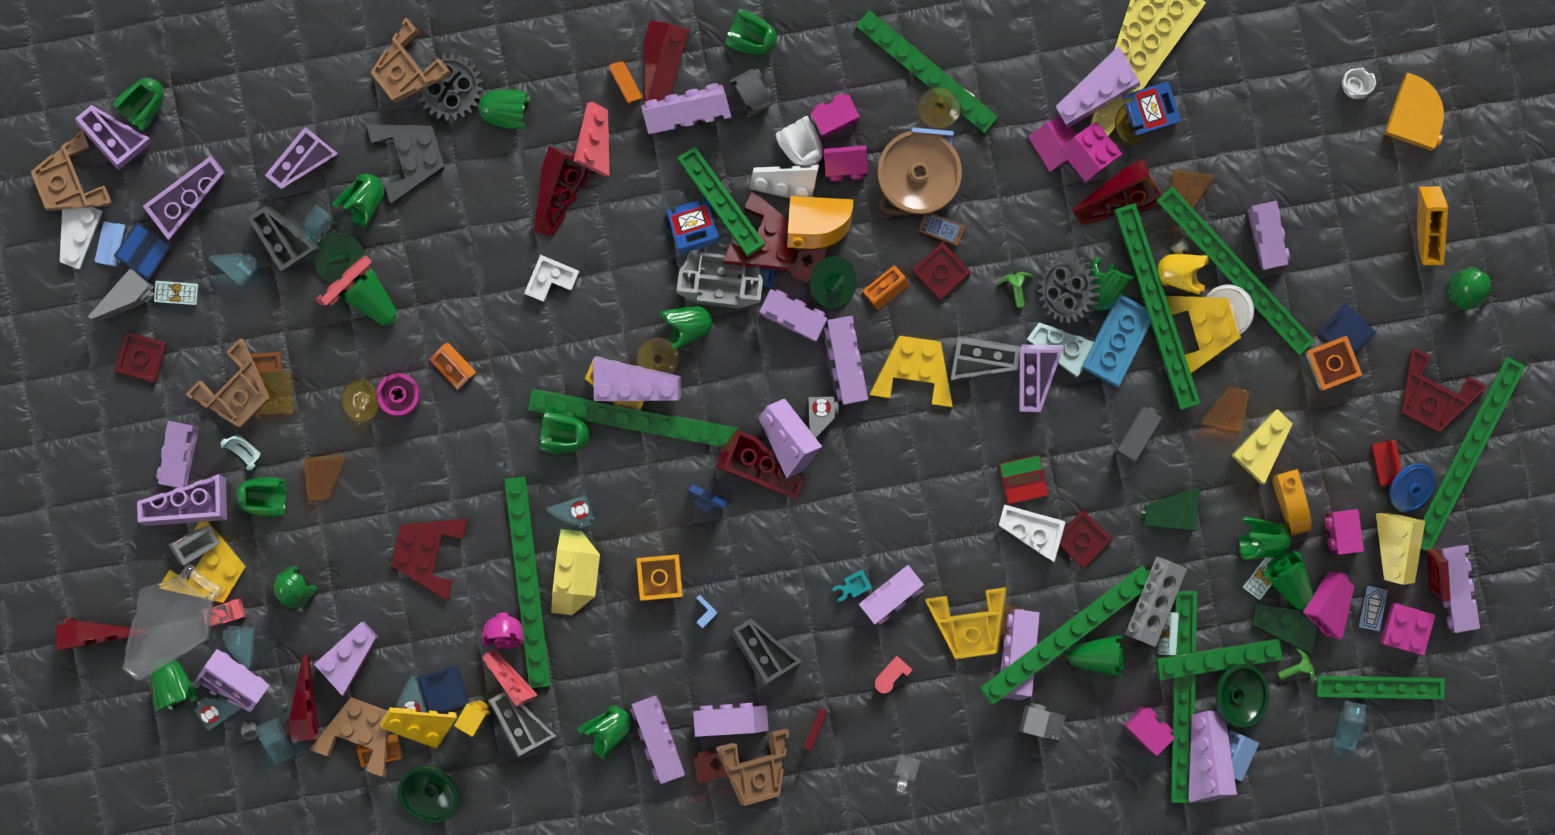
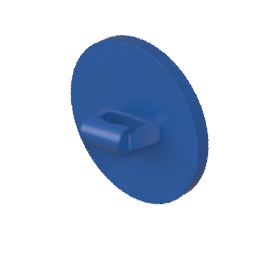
(1412, 487)

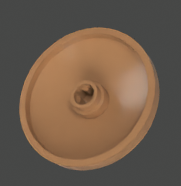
(919, 172)

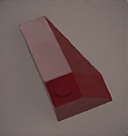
(662, 57)
(558, 186)
(1127, 187)
(752, 461)
(82, 633)
(303, 715)

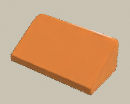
(625, 82)
(886, 287)
(452, 365)
(393, 749)

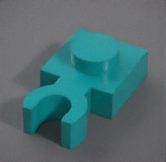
(855, 583)

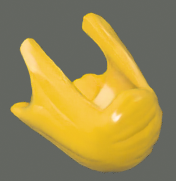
(1181, 270)

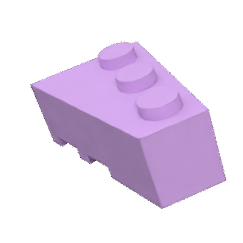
(300, 158)
(1268, 235)
(793, 315)
(1036, 374)
(347, 656)
(730, 720)

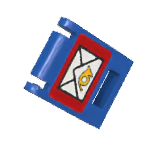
(1149, 110)
(690, 221)

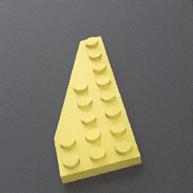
(1146, 39)

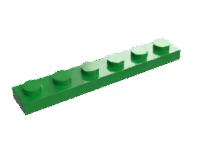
(721, 201)
(1218, 659)
(1380, 687)

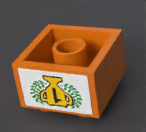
(1333, 363)

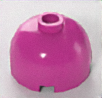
(503, 632)

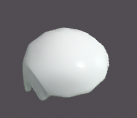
(1358, 83)

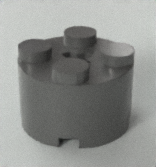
(751, 92)

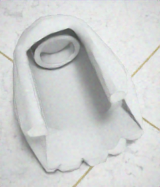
(801, 143)

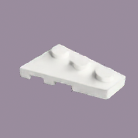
(785, 182)
(77, 234)
(1033, 529)

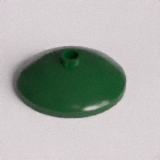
(1250, 695)
(422, 800)

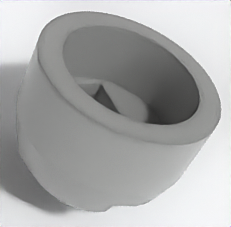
(1179, 246)
(248, 730)

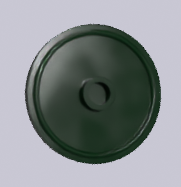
(337, 255)
(833, 282)

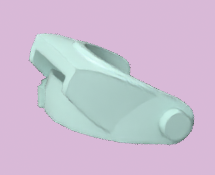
(233, 444)

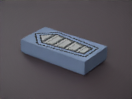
(1372, 608)

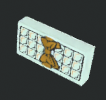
(176, 293)
(1257, 583)
(1168, 637)

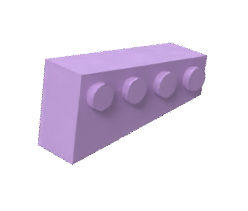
(1100, 88)

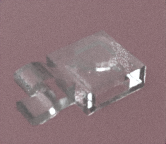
(906, 769)

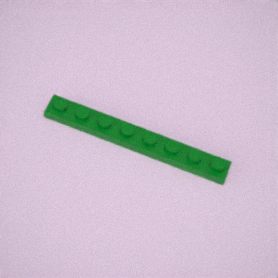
(924, 69)

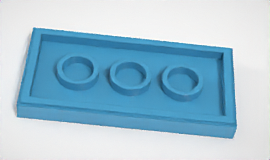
(1117, 341)

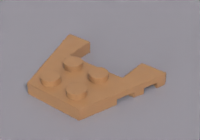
(399, 72)
(60, 184)
(240, 395)
(361, 725)
(759, 777)

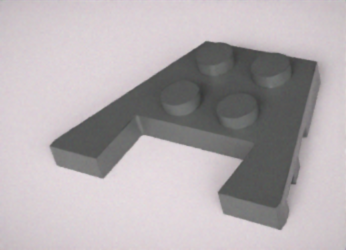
(417, 153)

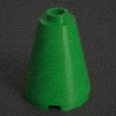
(371, 299)
(1290, 578)
(1099, 656)

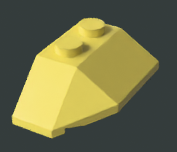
(574, 572)

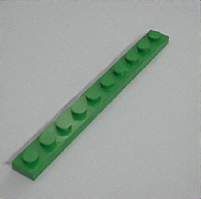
(1235, 270)
(1157, 306)
(631, 418)
(1470, 450)
(527, 582)
(1065, 636)
(1183, 698)

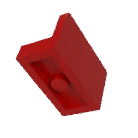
(1386, 461)

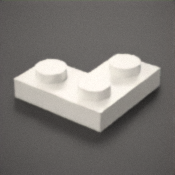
(548, 272)

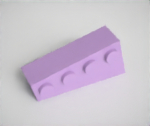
(686, 108)
(180, 199)
(846, 359)
(632, 383)
(188, 504)
(1461, 609)
(1020, 638)
(658, 739)
(1210, 759)

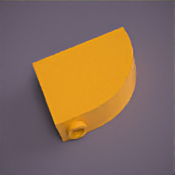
(1416, 114)
(818, 221)
(1431, 225)
(1292, 502)

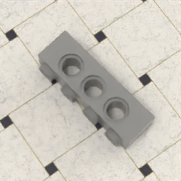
(1156, 601)

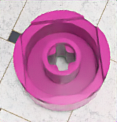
(394, 383)

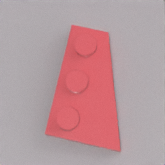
(593, 140)
(346, 282)
(510, 680)

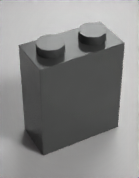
(1138, 433)

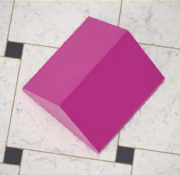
(1048, 141)

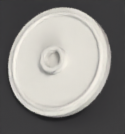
(1240, 301)

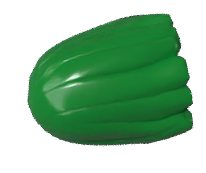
(751, 34)
(140, 102)
(504, 108)
(362, 198)
(1111, 285)
(1469, 288)
(687, 324)
(562, 433)
(262, 496)
(1263, 539)
(291, 589)
(171, 686)
(608, 730)

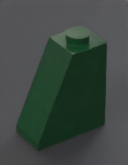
(1173, 512)

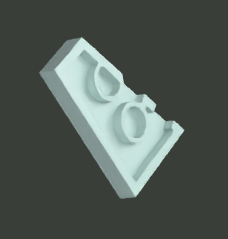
(1074, 348)

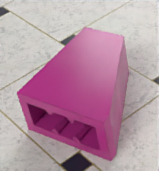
(1331, 604)

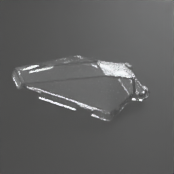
(169, 622)

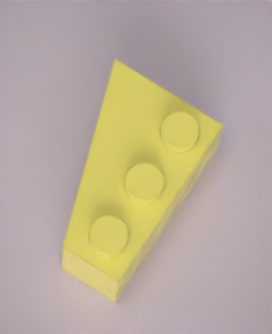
(1263, 446)
(1399, 546)

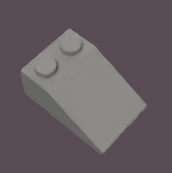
(126, 294)

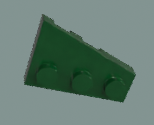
(1287, 625)

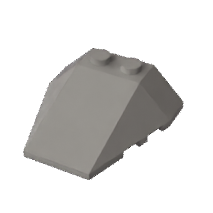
(711, 283)

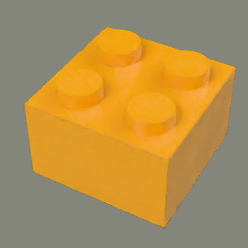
(659, 577)

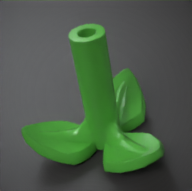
(1017, 281)
(1304, 666)

